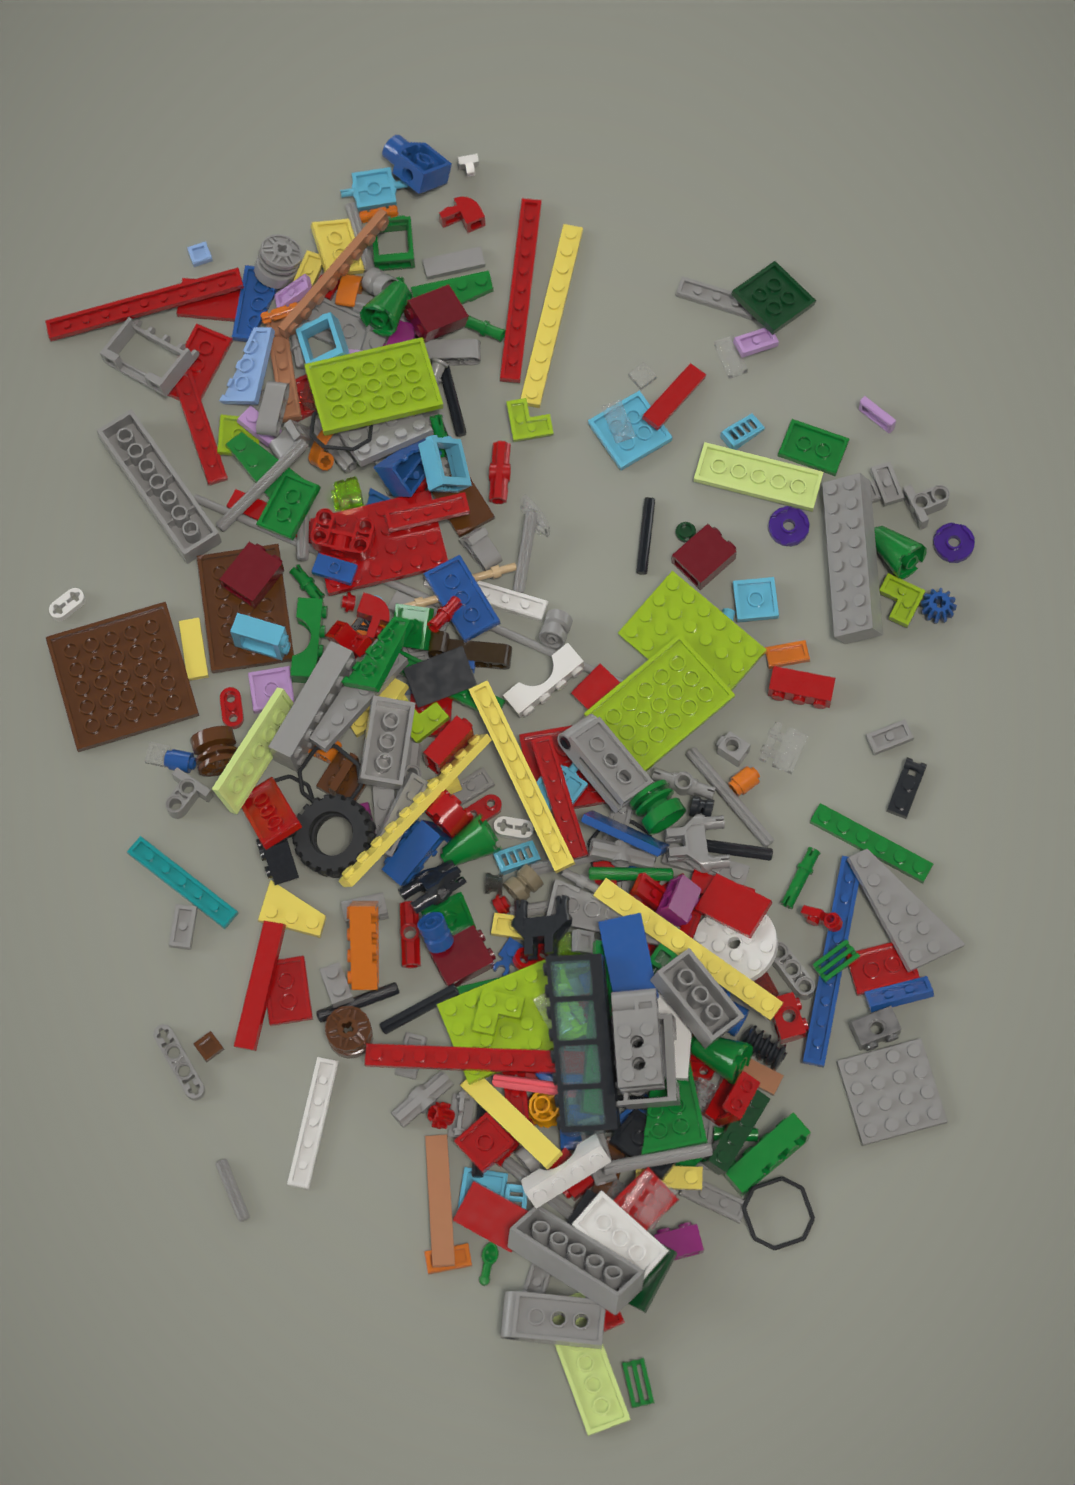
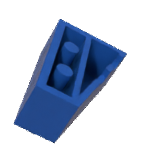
(402, 470)
(414, 851)

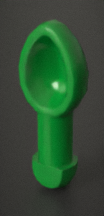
(489, 1257)

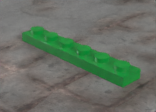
(879, 846)

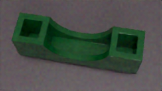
(734, 1136)

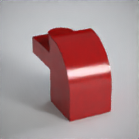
(464, 210)
(374, 610)
(347, 637)

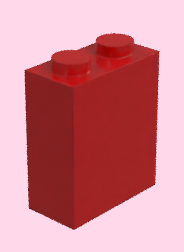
(447, 744)

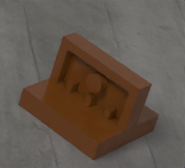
(341, 777)

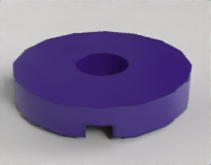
(788, 537)
(945, 550)

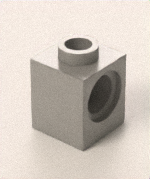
(734, 757)

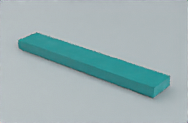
(182, 882)

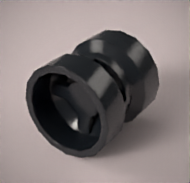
(701, 806)

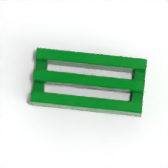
(850, 950)
(633, 1364)

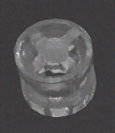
(705, 1090)

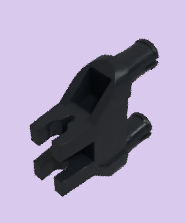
(436, 883)
(543, 929)

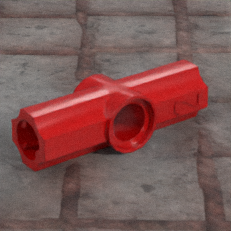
(499, 472)
(410, 947)

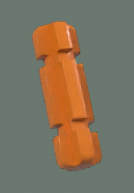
(365, 216)
(277, 313)

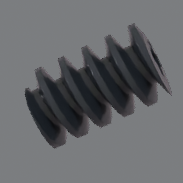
(765, 1047)

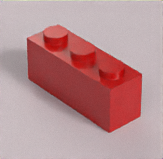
(801, 687)

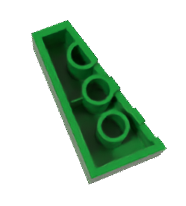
(767, 1154)

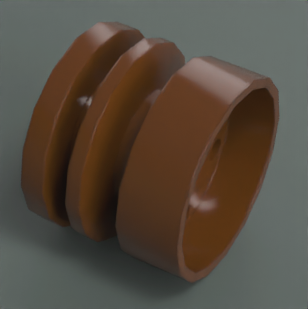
(213, 749)
(351, 1043)

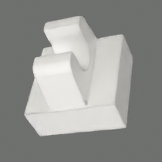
(468, 163)

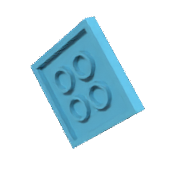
(647, 437)

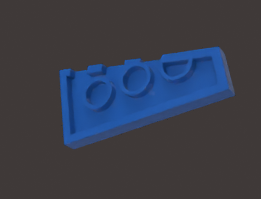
(253, 301)

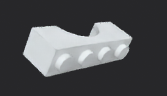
(524, 698)
(547, 1184)

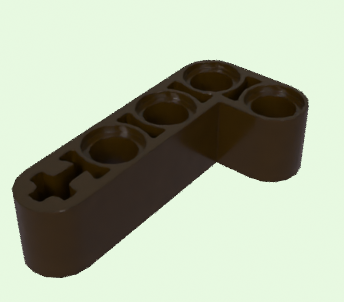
(483, 653)

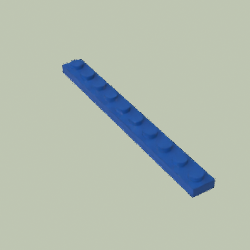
(827, 992)

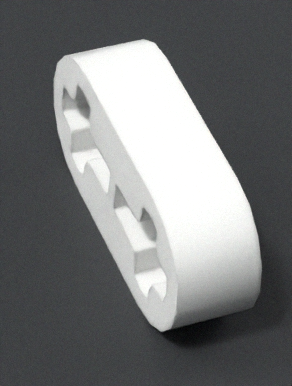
(67, 604)
(513, 833)

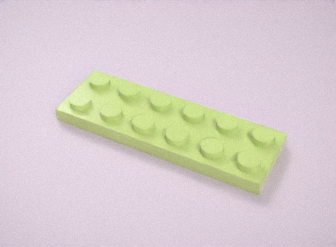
(758, 476)
(253, 754)
(592, 1383)

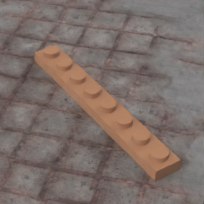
(330, 278)

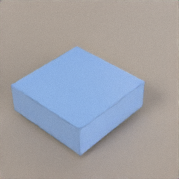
(199, 254)

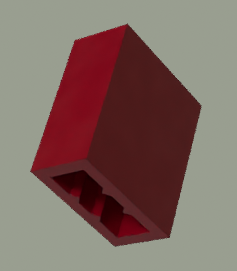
(436, 313)
(704, 556)
(252, 574)
(465, 958)

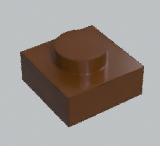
(208, 1046)

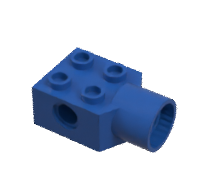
(416, 163)

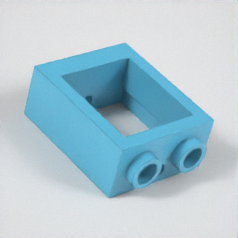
(316, 326)
(433, 466)
(260, 636)

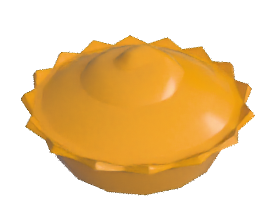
(543, 1110)

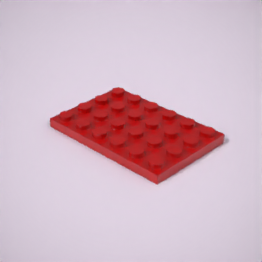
(393, 553)

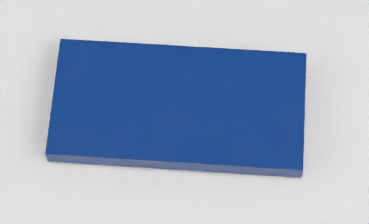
(455, 579)
(625, 833)
(627, 953)

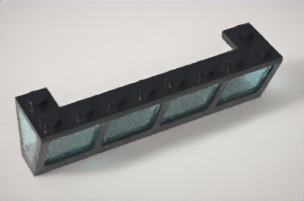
(582, 1044)

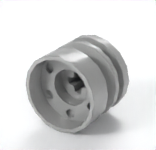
(277, 261)

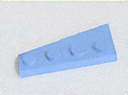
(251, 369)

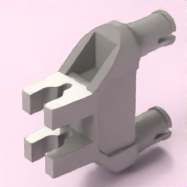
(695, 845)

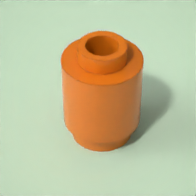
(744, 780)

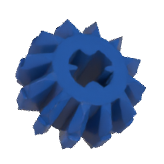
(930, 605)

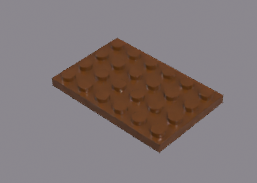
(222, 607)

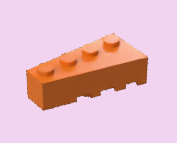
(363, 945)

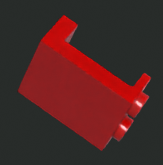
(731, 1099)

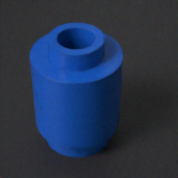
(180, 759)

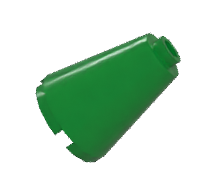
(386, 309)
(899, 551)
(471, 843)
(724, 1056)

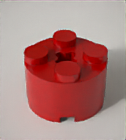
(449, 813)

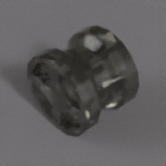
(494, 883)

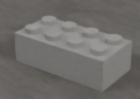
(386, 742)
(697, 998)

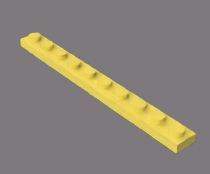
(551, 315)
(522, 777)
(410, 814)
(678, 942)

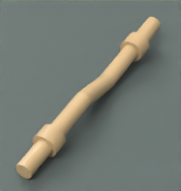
(494, 572)

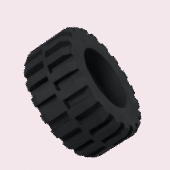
(313, 819)

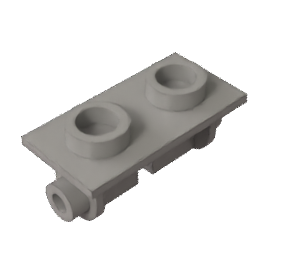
(463, 1108)

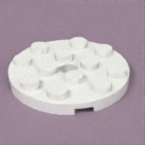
(751, 957)

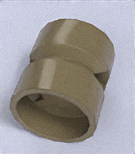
(524, 883)

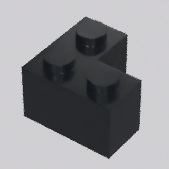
(280, 862)

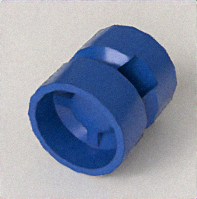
(435, 932)

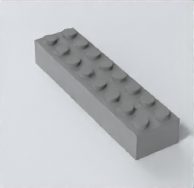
(159, 486)
(852, 558)

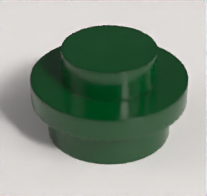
(685, 531)

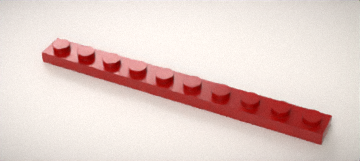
(520, 290)
(144, 304)
(459, 1058)

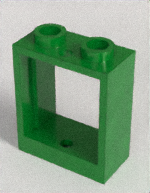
(396, 260)

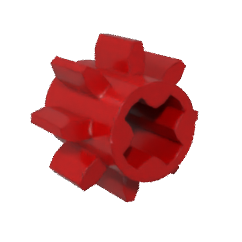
(441, 1115)

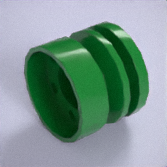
(657, 807)

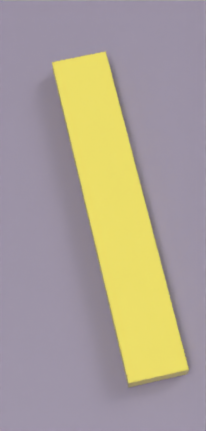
(513, 1122)

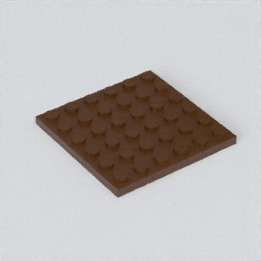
(122, 676)

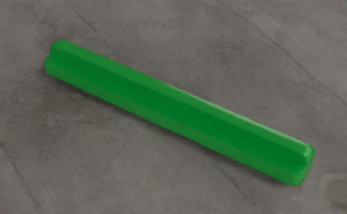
(628, 873)

